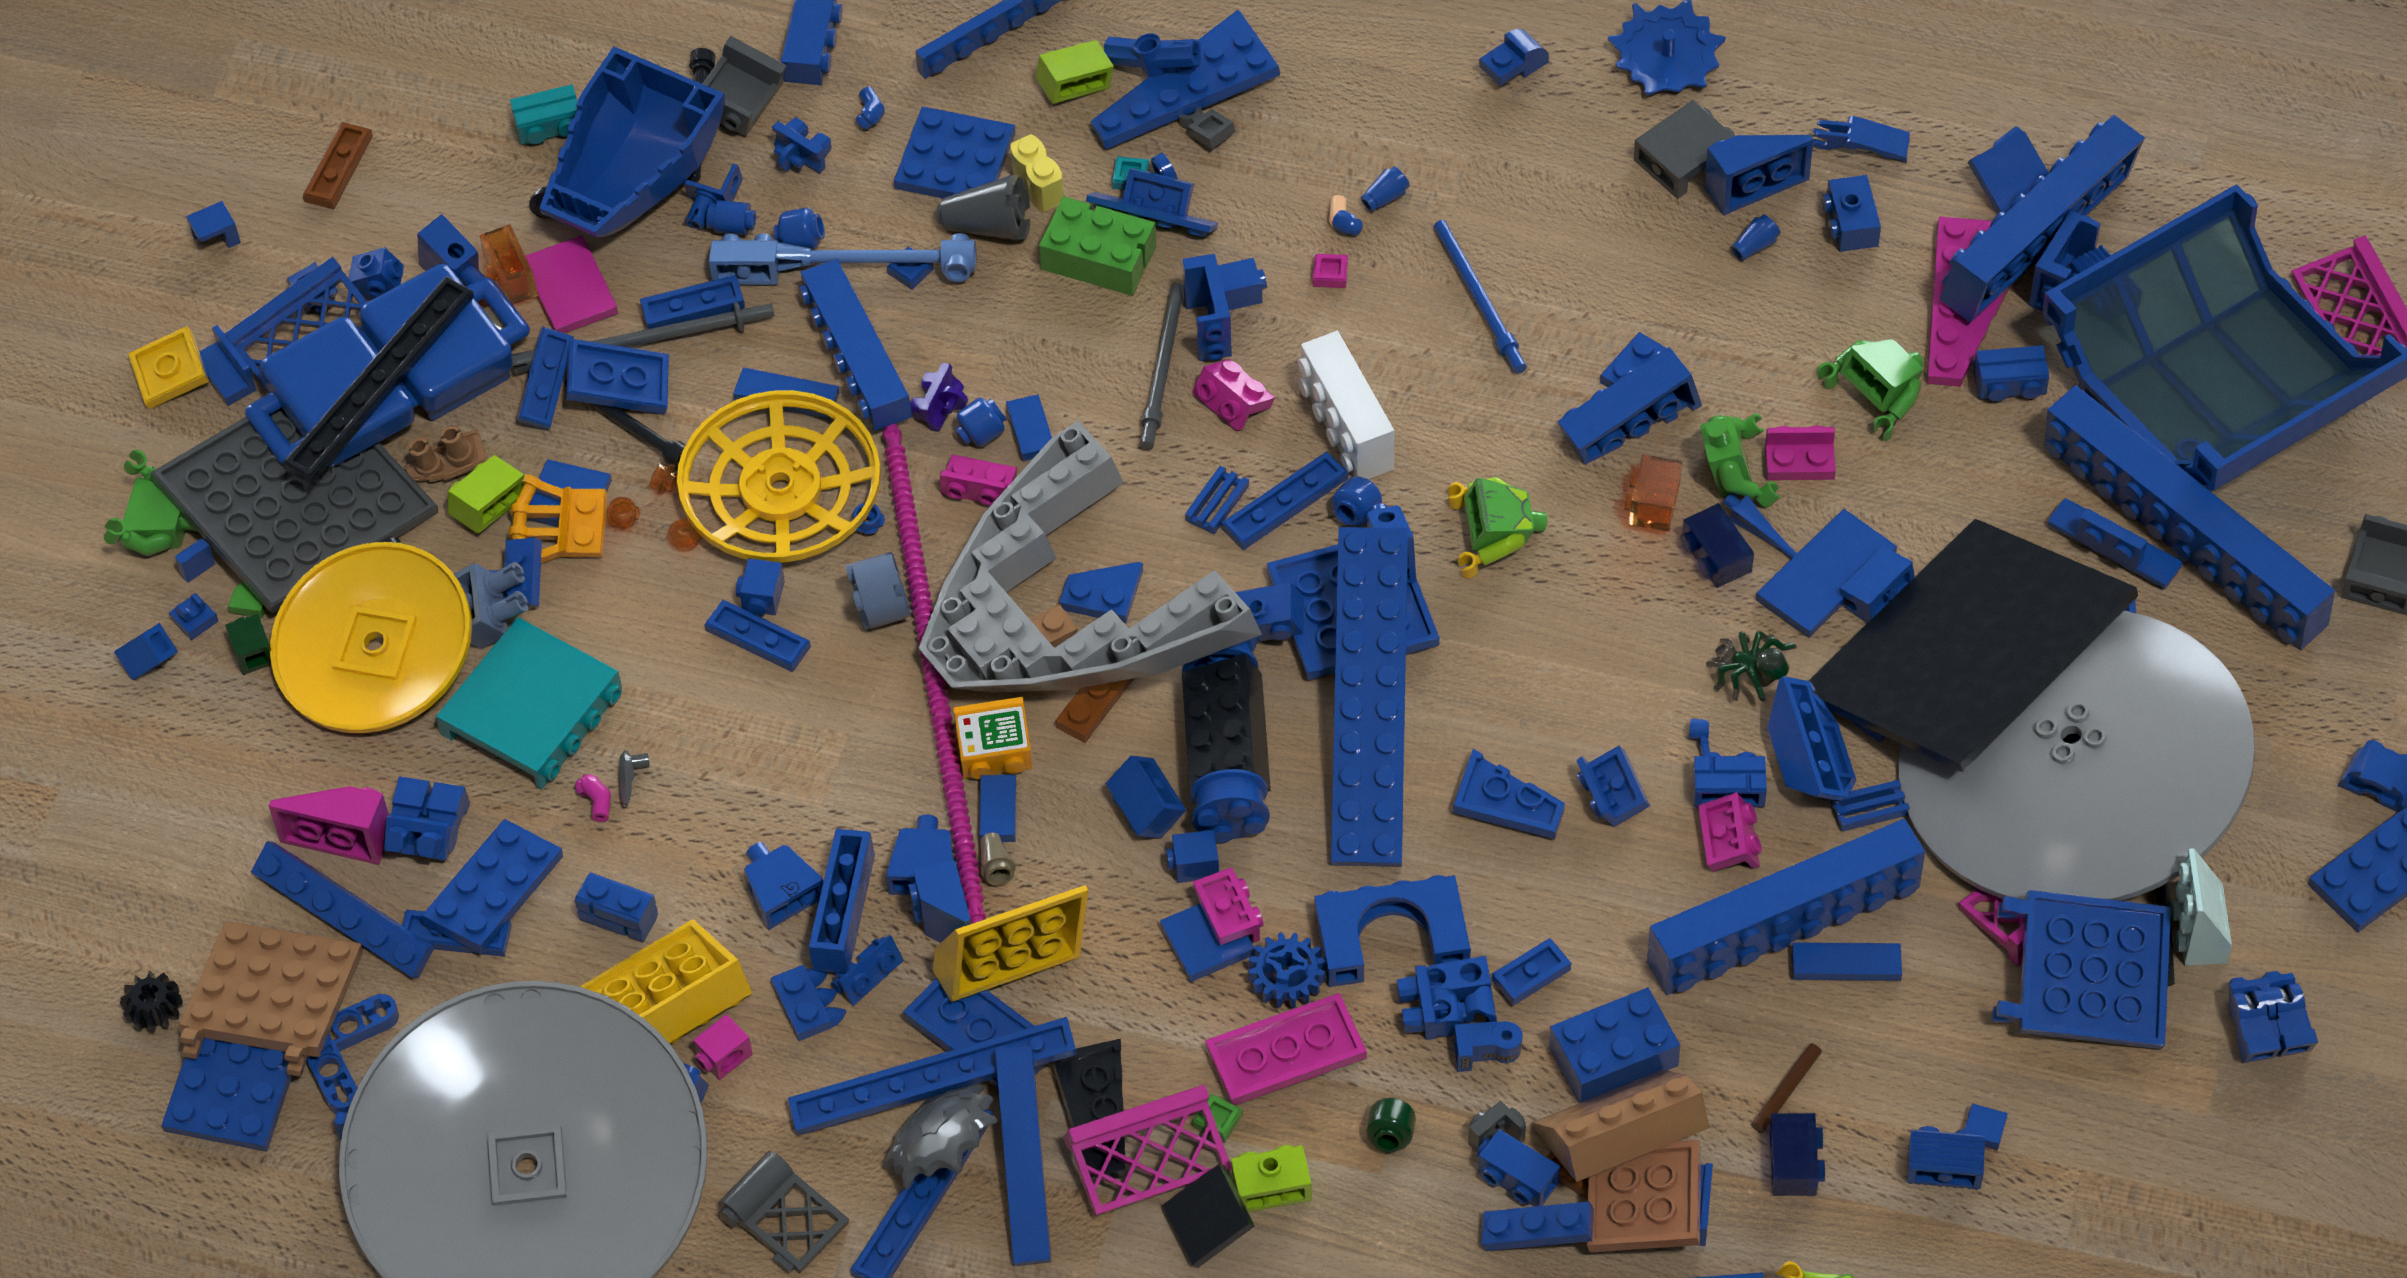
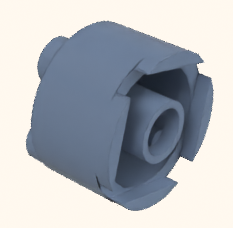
(878, 590)

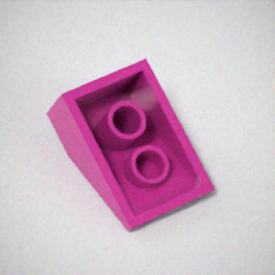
(334, 821)

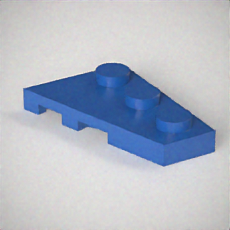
(1499, 798)

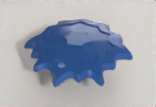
(1667, 48)

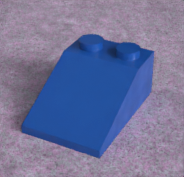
(1755, 167)

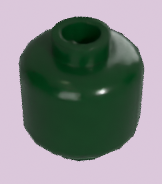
(1390, 1124)

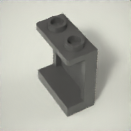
(747, 81)
(1679, 146)
(2379, 565)

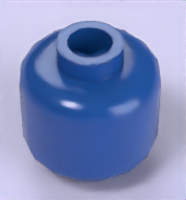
(800, 228)
(980, 422)
(1354, 501)

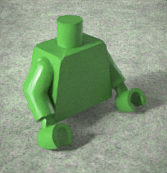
(1882, 374)
(1729, 460)
(150, 517)

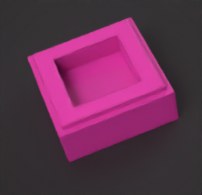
(1330, 270)

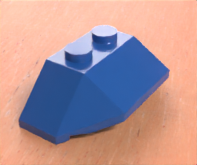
(1809, 742)

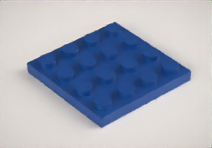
(1316, 579)

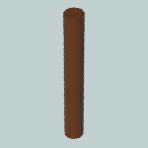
(1786, 1087)

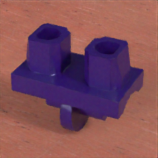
(941, 397)

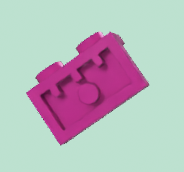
(1800, 453)
(975, 479)
(1729, 832)
(1227, 906)

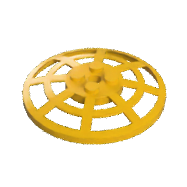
(778, 465)

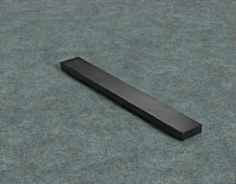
(378, 380)

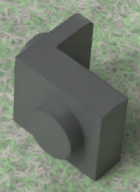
(1498, 1117)

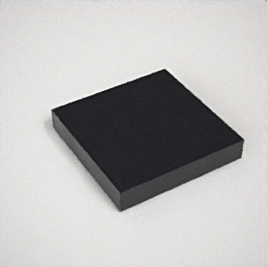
(1208, 1215)

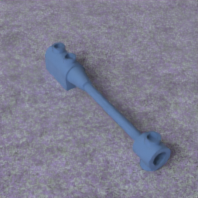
(762, 258)

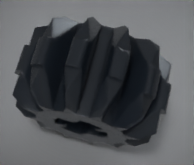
(151, 1002)

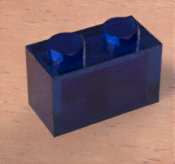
(1717, 545)
(1795, 1154)

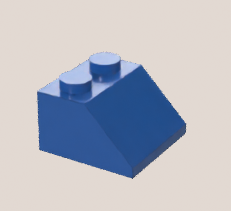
(939, 900)

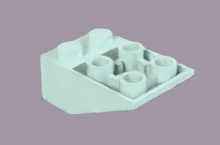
(2200, 914)

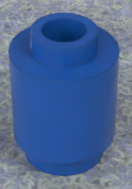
(730, 217)

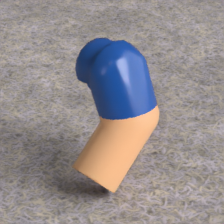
(1341, 219)

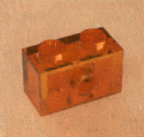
(508, 264)
(1654, 493)

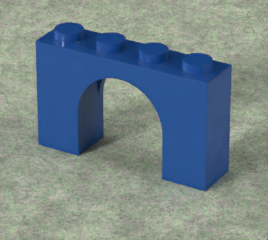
(1428, 902)

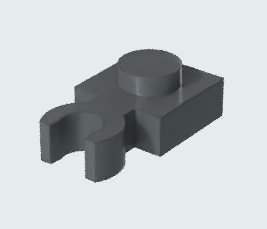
(1208, 127)

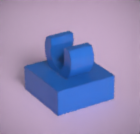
(193, 616)

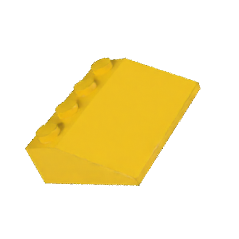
(1011, 944)
(676, 981)

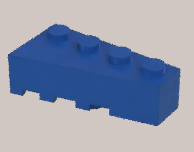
(1630, 406)

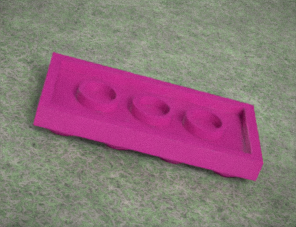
(1286, 1049)

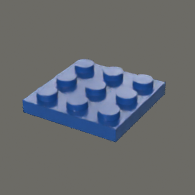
(952, 153)
(229, 1095)

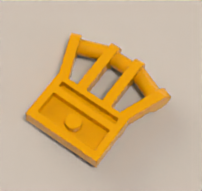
(579, 514)

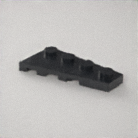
(1092, 1091)

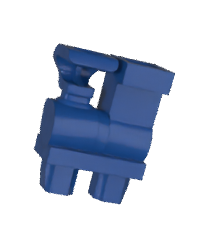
(1440, 993)

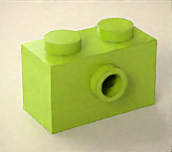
(1074, 71)
(485, 493)
(1272, 1177)

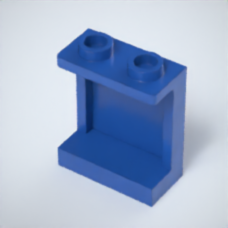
(2073, 239)
(1205, 288)

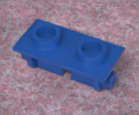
(873, 966)

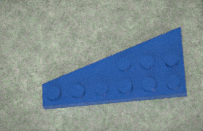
(1229, 64)

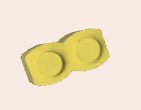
(1038, 171)

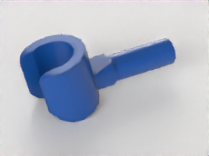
(1700, 730)

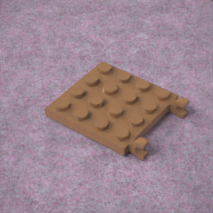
(270, 992)

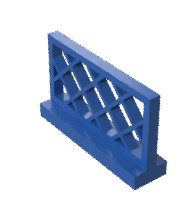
(289, 303)

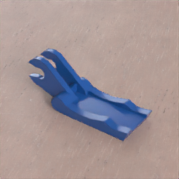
(1865, 135)

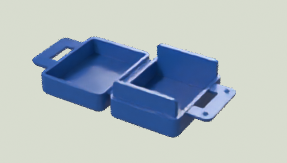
(322, 365)

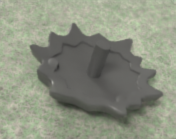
(940, 1133)

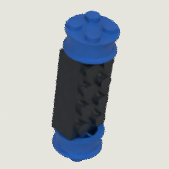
(1227, 742)

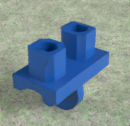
(796, 149)

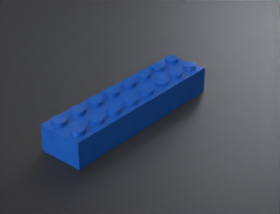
(2025, 231)
(1785, 907)

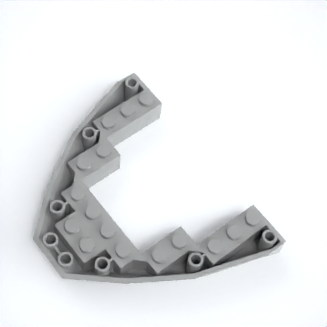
(989, 644)

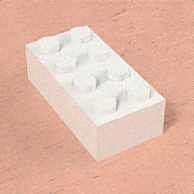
(1346, 406)

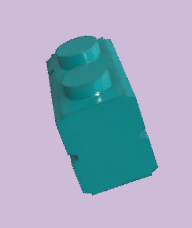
(544, 114)

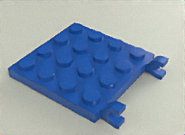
(2090, 969)

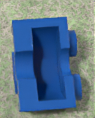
(2378, 773)

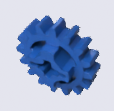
(1290, 973)

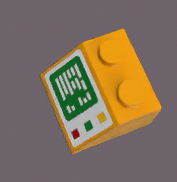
(993, 738)

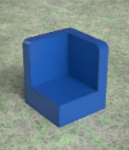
(212, 222)
(146, 651)

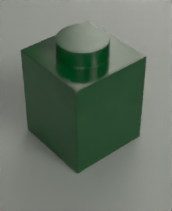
(249, 643)

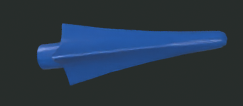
(1750, 518)

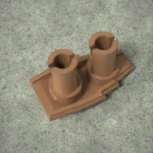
(447, 458)

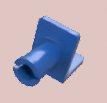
(705, 194)

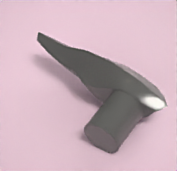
(627, 764)

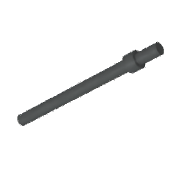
(1152, 414)

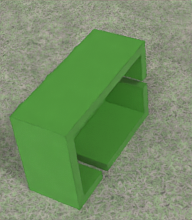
(1097, 246)

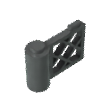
(761, 1192)

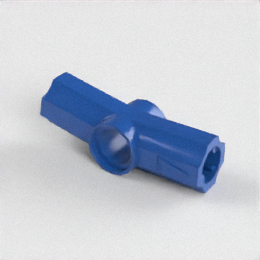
(1153, 54)

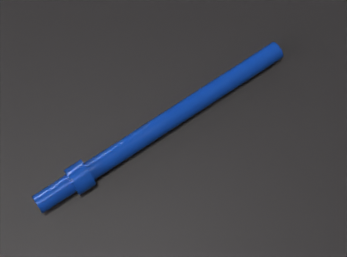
(1505, 341)

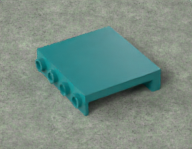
(531, 700)

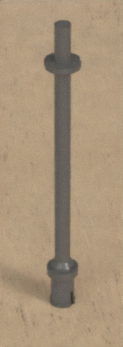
(523, 360)

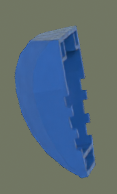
(630, 143)

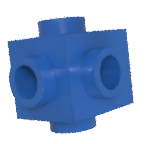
(375, 272)

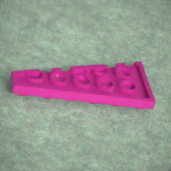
(1952, 336)

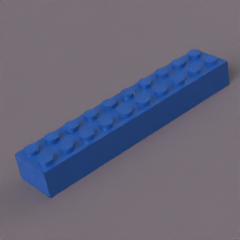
(2188, 518)

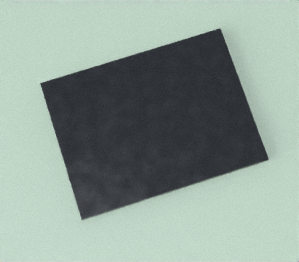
(1970, 643)

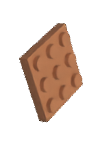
(1648, 1200)

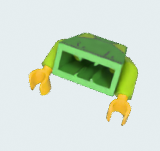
(1497, 520)

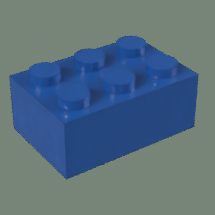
(1614, 1045)

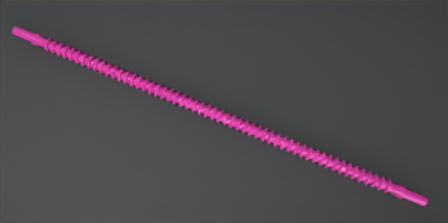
(935, 682)

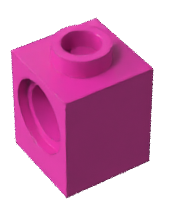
(722, 1047)

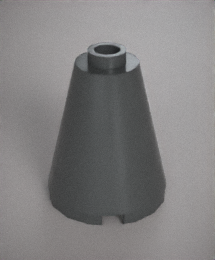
(988, 209)

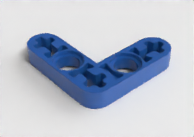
(332, 1048)

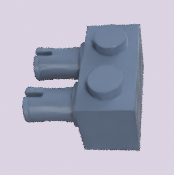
(486, 600)

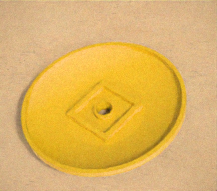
(343, 605)

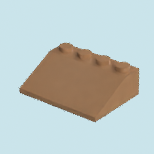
(1624, 1123)

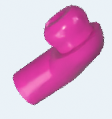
(591, 786)

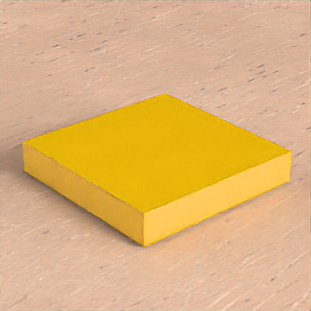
(168, 367)

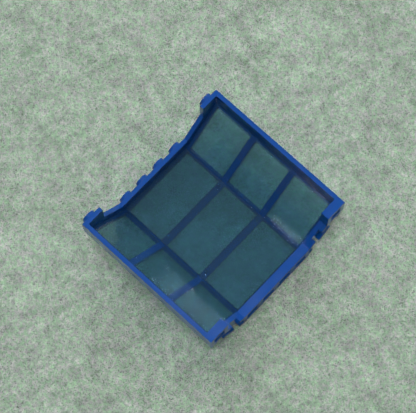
(2210, 345)

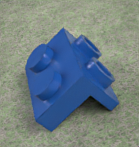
(1613, 786)

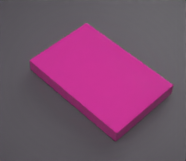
(571, 285)

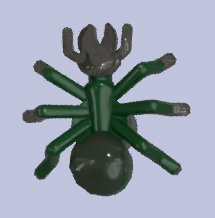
(1760, 664)

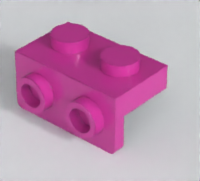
(1231, 392)

